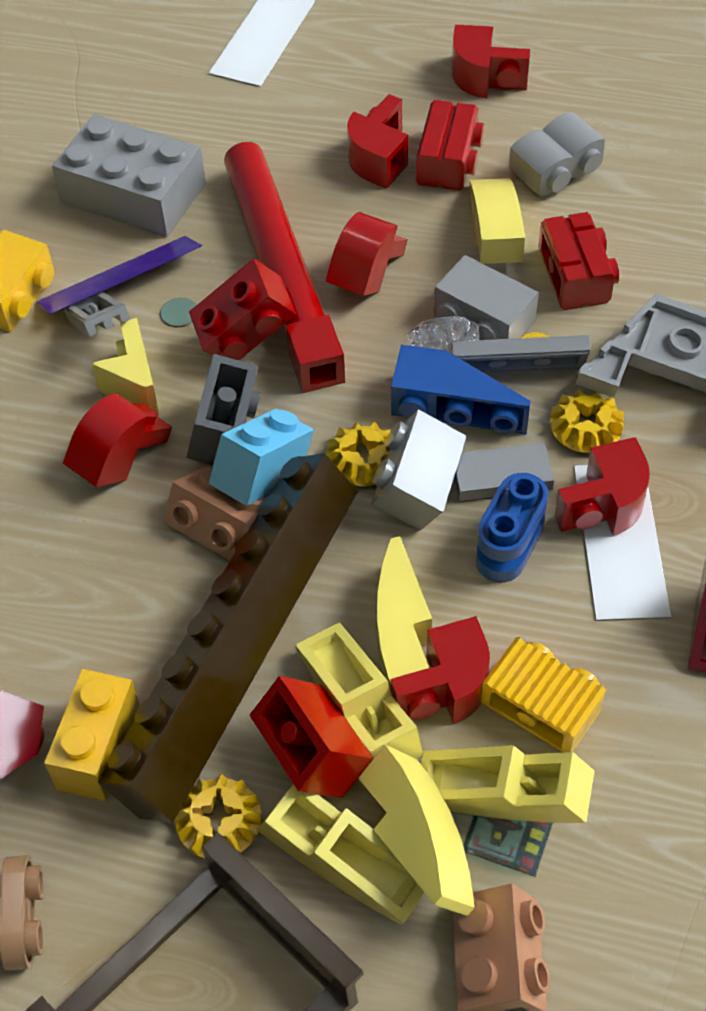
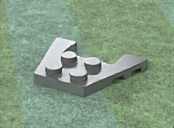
(660, 339)

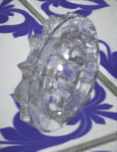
(442, 331)

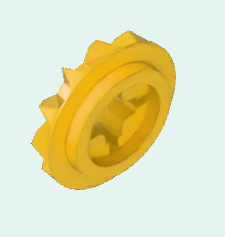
(584, 435)
(343, 452)
(238, 800)

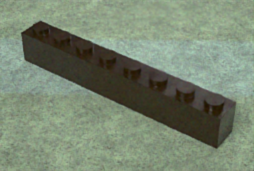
(228, 640)

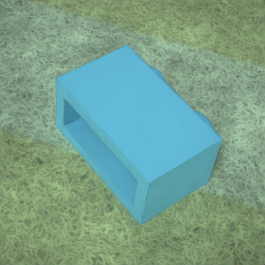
(255, 452)

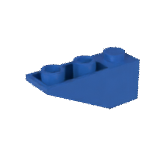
(454, 392)

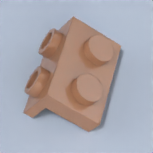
(208, 513)
(501, 952)

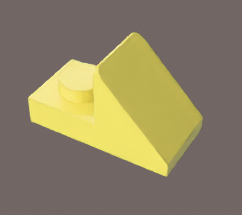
(129, 372)

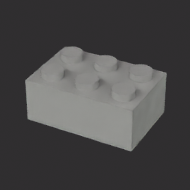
(130, 174)

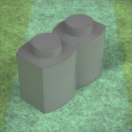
(556, 154)

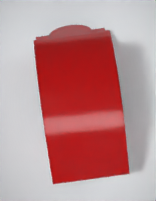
(481, 66)
(376, 143)
(363, 254)
(109, 439)
(614, 490)
(456, 676)

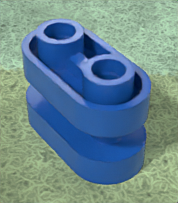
(511, 527)

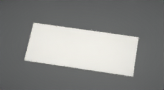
(261, 40)
(626, 567)

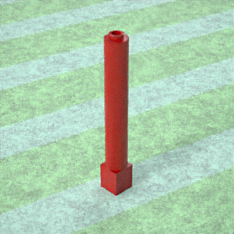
(310, 333)

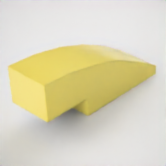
(497, 221)
(400, 615)
(359, 691)
(511, 784)
(420, 829)
(342, 852)

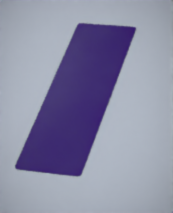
(118, 274)

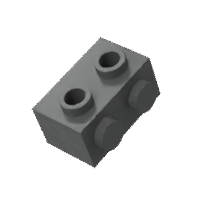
(223, 405)

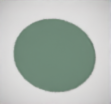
(176, 311)

